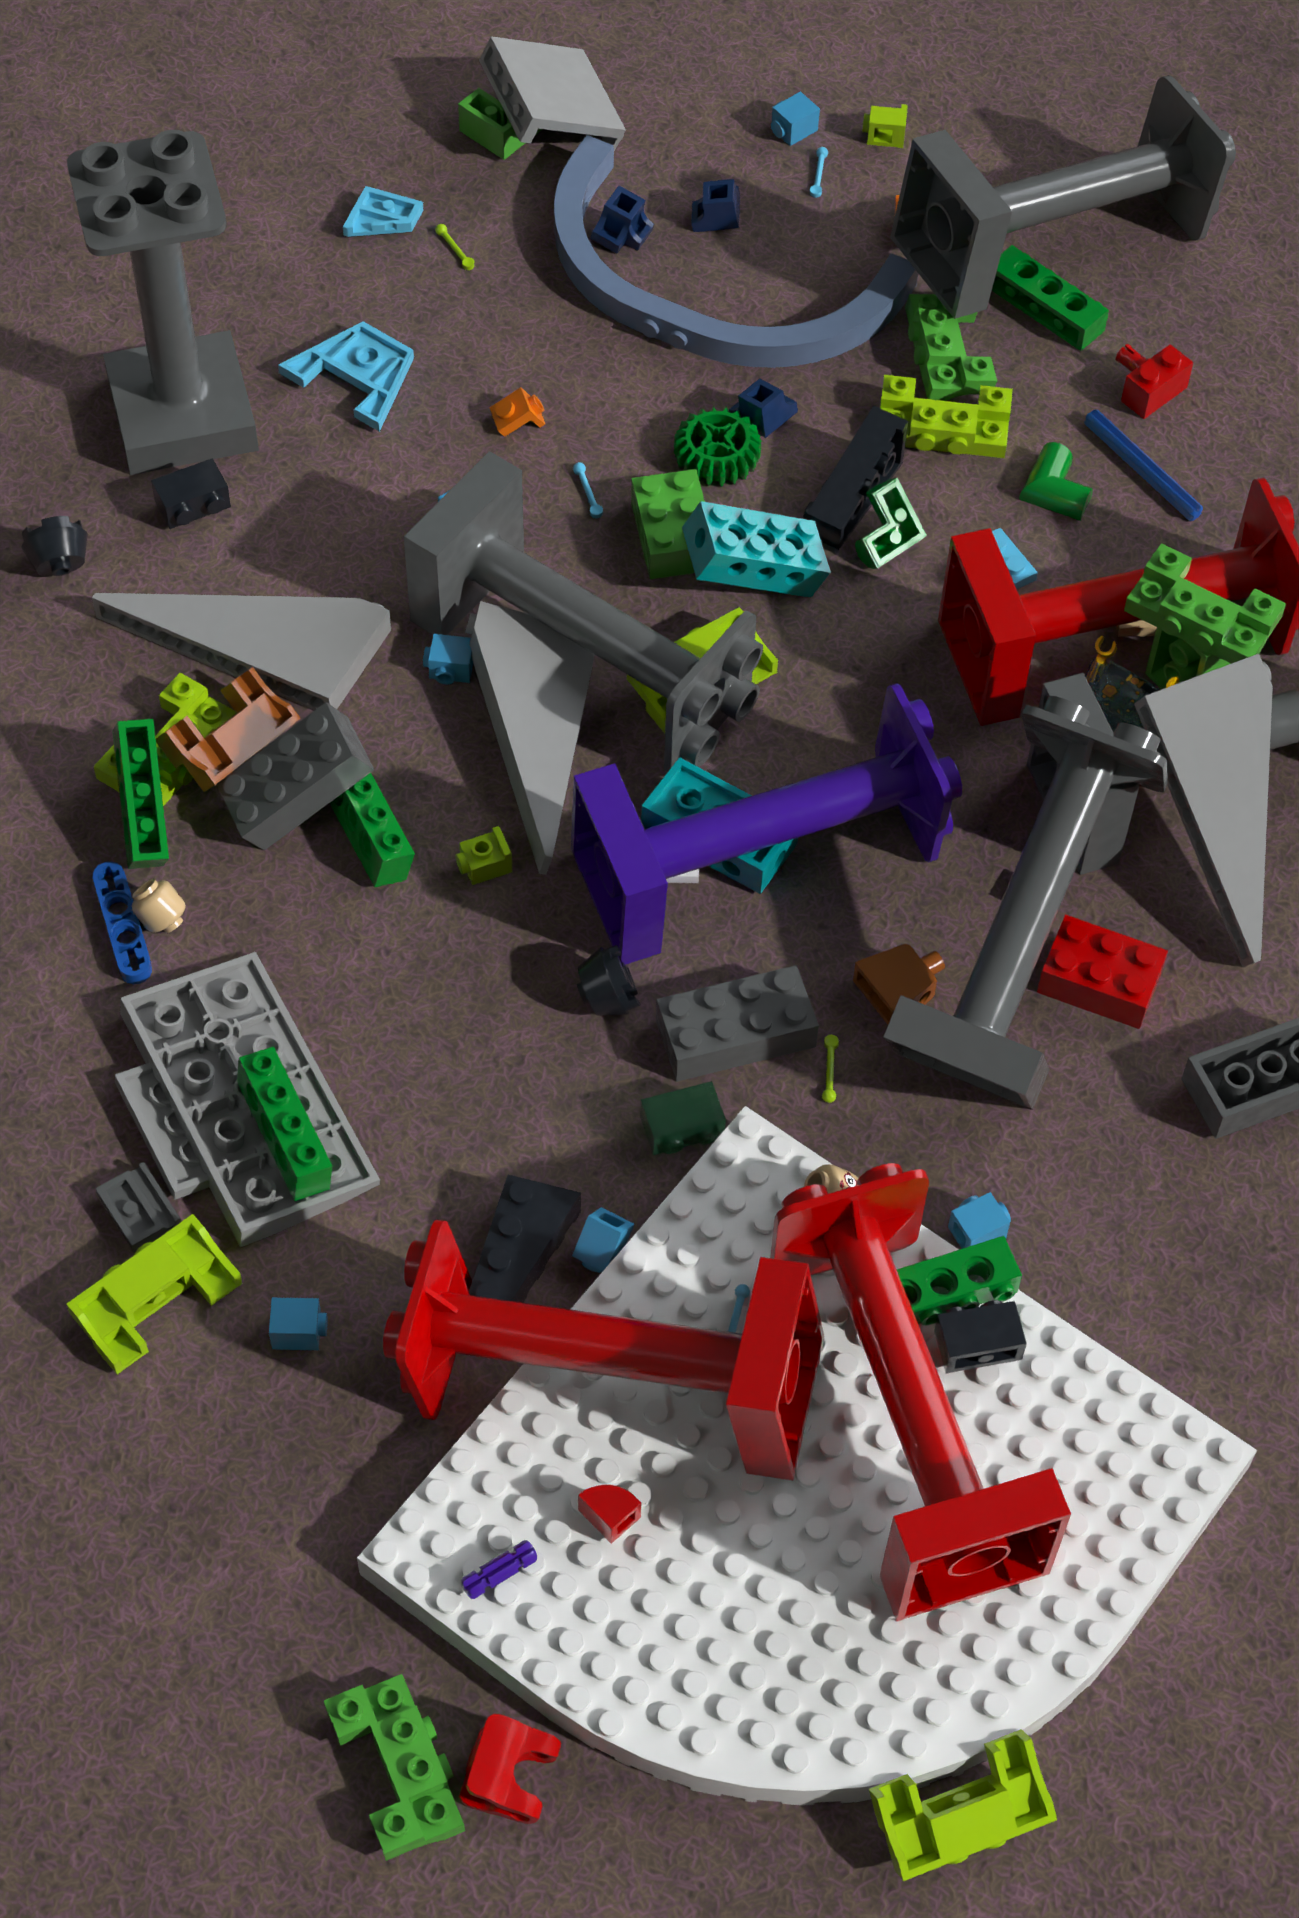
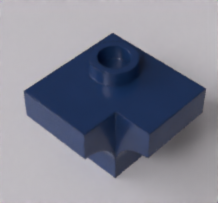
(717, 208)
(622, 222)
(765, 407)

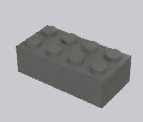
(295, 776)
(736, 1023)
(1246, 1079)

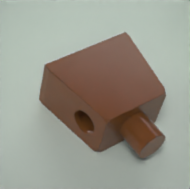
(897, 973)

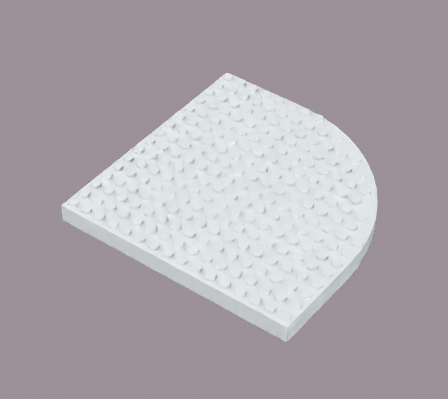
(748, 1612)

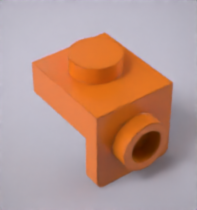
(516, 411)

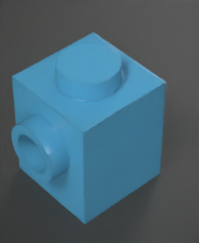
(795, 118)
(449, 659)
(979, 1220)
(602, 1239)
(296, 1323)

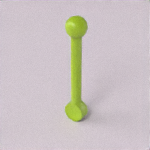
(467, 262)
(831, 1043)

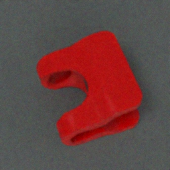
(490, 1768)

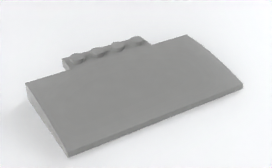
(195, 1110)

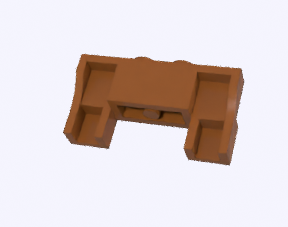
(257, 722)

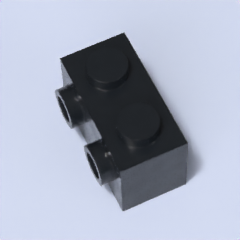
(191, 493)
(980, 1336)

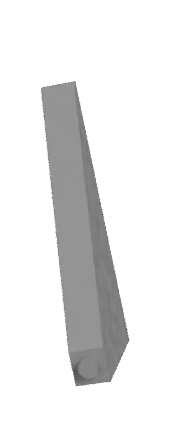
(297, 645)
(536, 702)
(1218, 774)

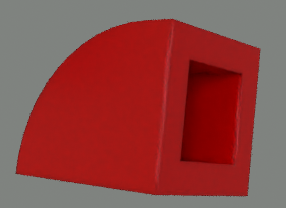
(609, 1509)

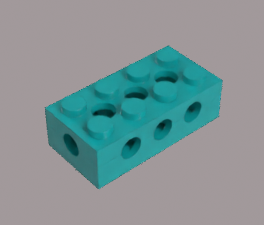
(755, 549)
(692, 790)

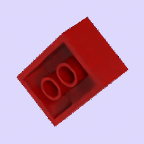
(1102, 971)

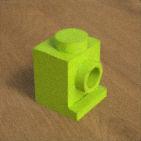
(886, 126)
(485, 856)

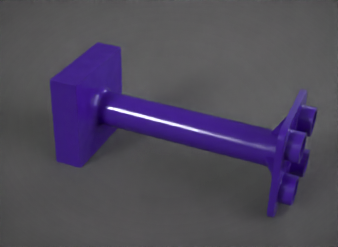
(630, 864)

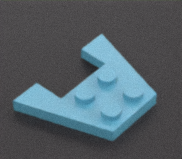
(362, 359)

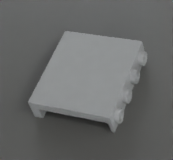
(549, 90)

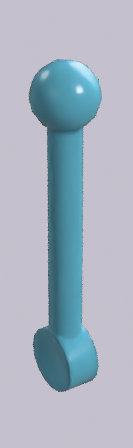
(816, 190)
(596, 510)
(742, 1292)

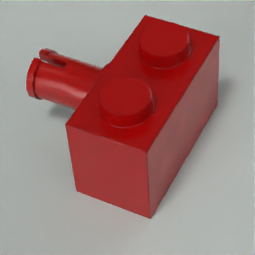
(1153, 379)

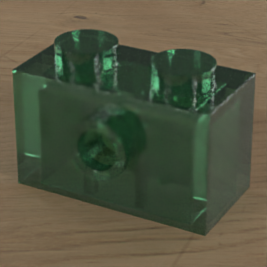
(682, 1118)

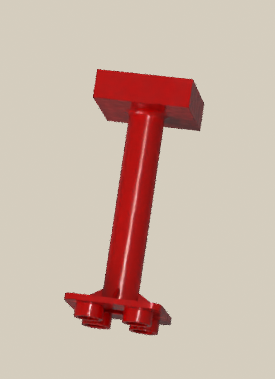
(995, 628)
(763, 1370)
(966, 1534)

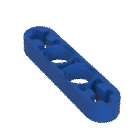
(122, 922)

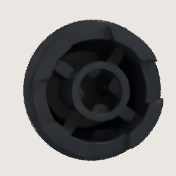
(55, 546)
(607, 983)

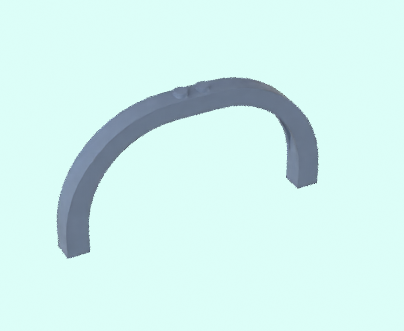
(692, 330)

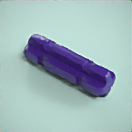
(499, 1569)

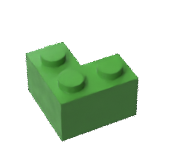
(487, 124)

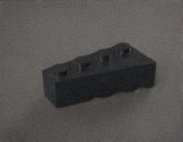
(867, 462)
(523, 1237)

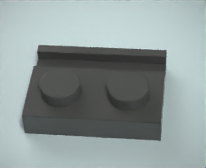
(138, 1206)

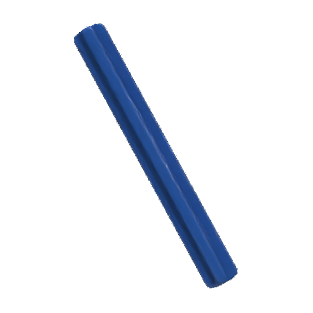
(1143, 465)

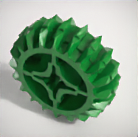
(718, 435)

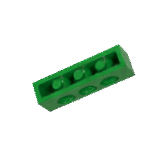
(1049, 298)
(140, 793)
(374, 832)
(284, 1123)
(987, 1259)

